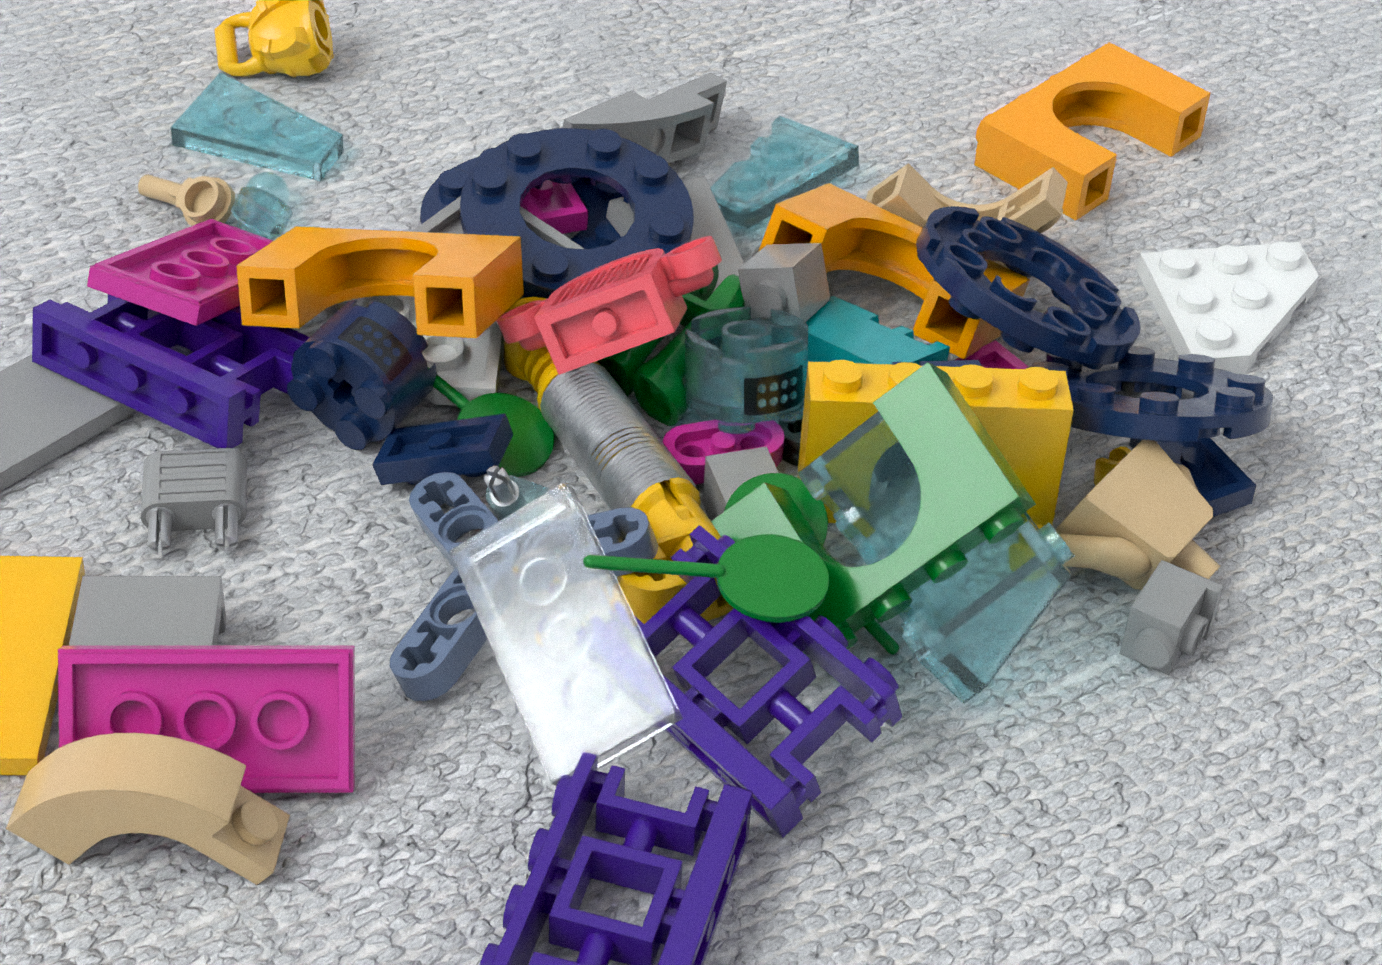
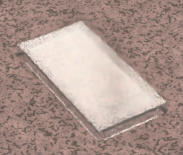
(564, 634)

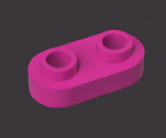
(696, 440)

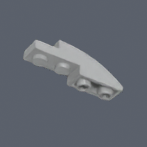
(667, 124)

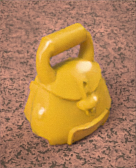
(282, 38)

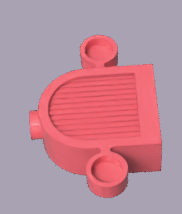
(613, 305)

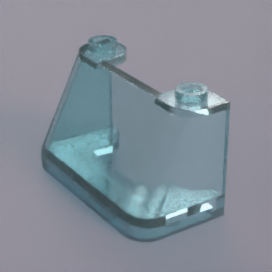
(977, 616)

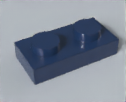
(451, 446)
(1213, 472)

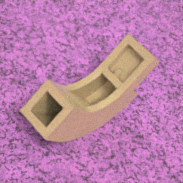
(914, 199)
(148, 787)

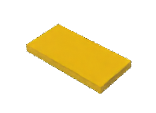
(35, 621)

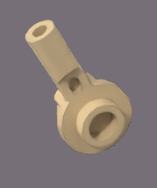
(197, 198)

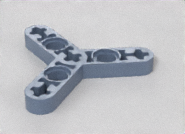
(436, 653)

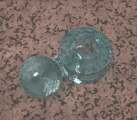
(263, 205)

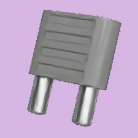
(194, 493)

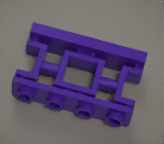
(129, 358)
(709, 711)
(676, 917)

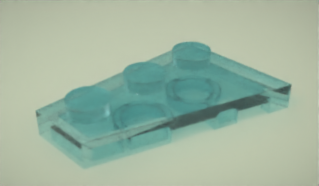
(256, 130)
(780, 168)

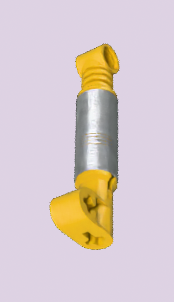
(622, 463)

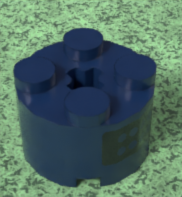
(362, 373)

